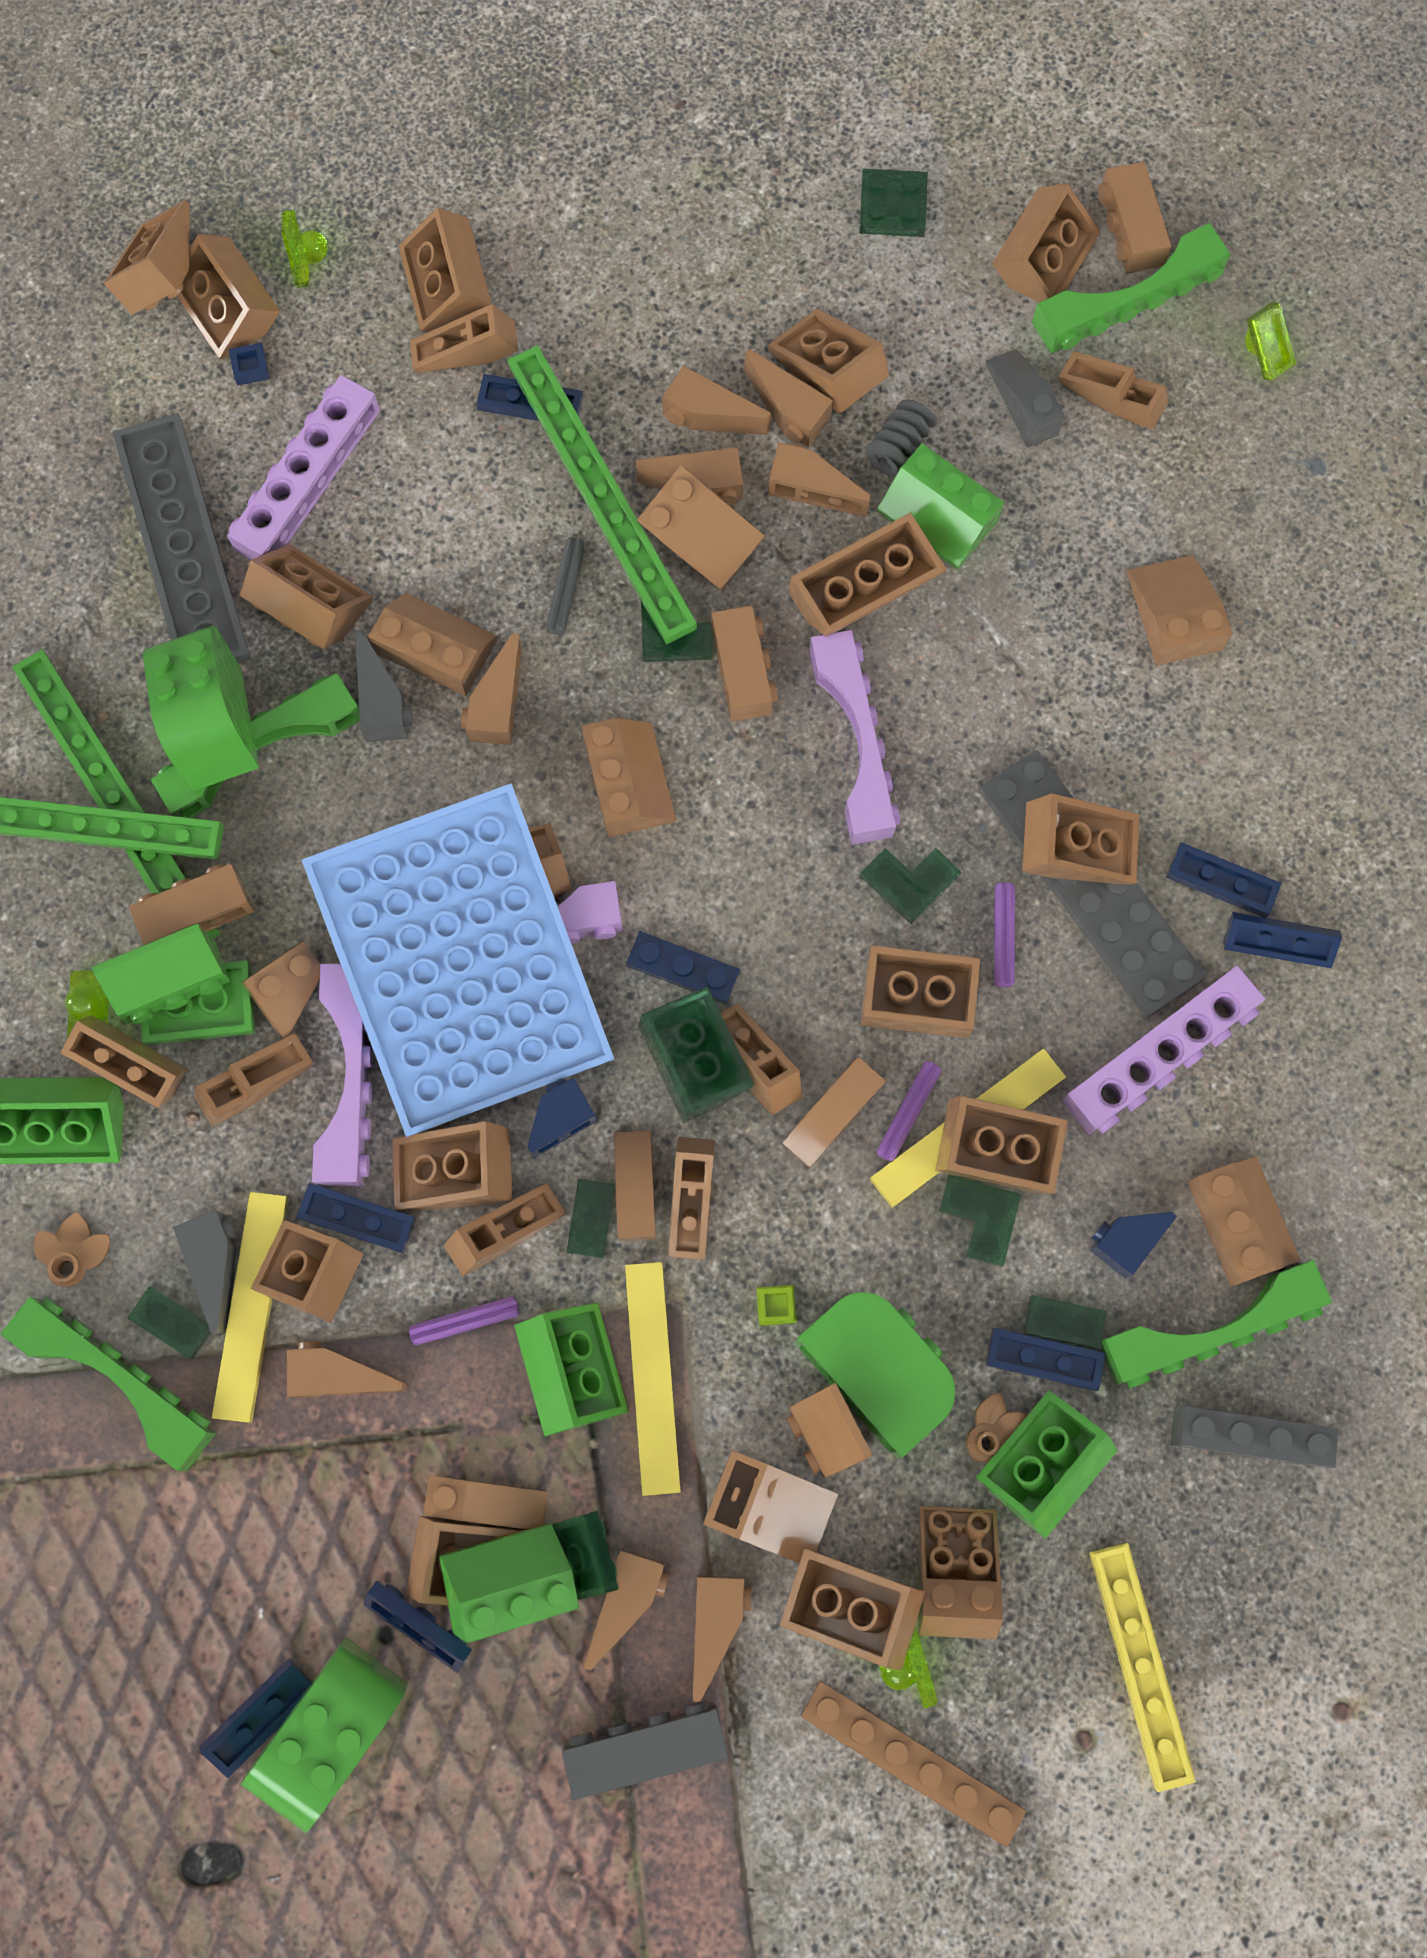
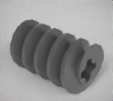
(900, 436)

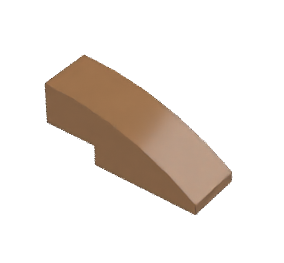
(1115, 389)
(252, 1079)
(834, 1112)
(634, 1186)

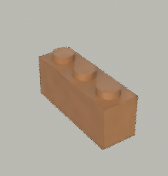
(1134, 217)
(743, 663)
(206, 900)
(123, 1061)

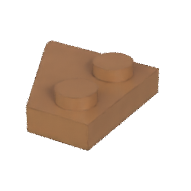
(285, 987)

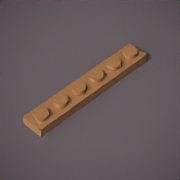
(913, 1763)

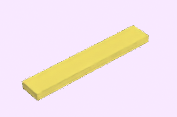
(919, 1162)
(248, 1312)
(652, 1379)
(1142, 1667)

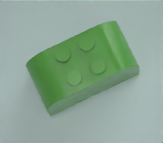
(200, 707)
(881, 1369)
(325, 1735)

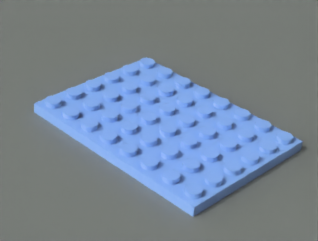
(458, 959)

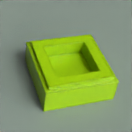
(776, 1305)

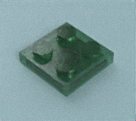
(893, 202)
(587, 1554)

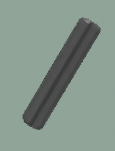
(565, 586)

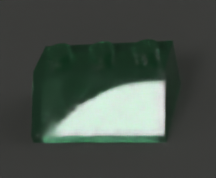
(695, 1054)

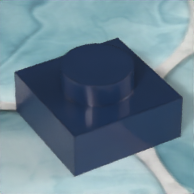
(249, 364)

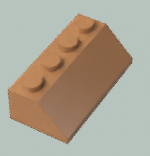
(865, 576)

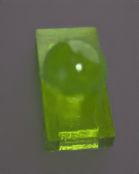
(301, 248)
(1270, 341)
(85, 998)
(914, 1672)

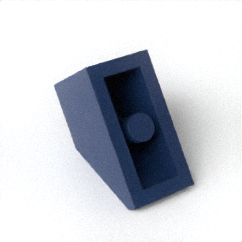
(559, 1116)
(1129, 1240)

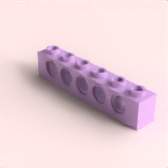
(304, 488)
(1231, 990)

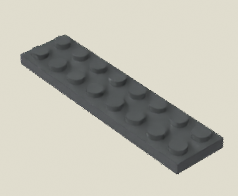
(178, 531)
(1112, 916)

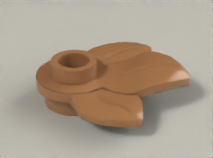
(70, 1244)
(994, 1423)

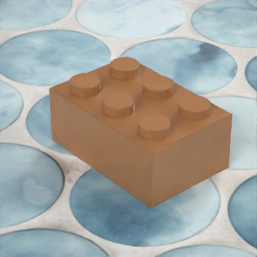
(920, 992)
(1001, 1145)
(852, 1609)

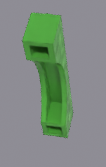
(1076, 315)
(319, 710)
(1283, 1297)
(168, 1428)

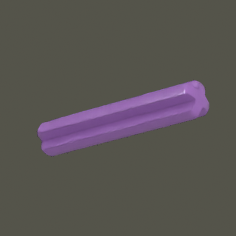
(1004, 935)
(909, 1111)
(464, 1320)

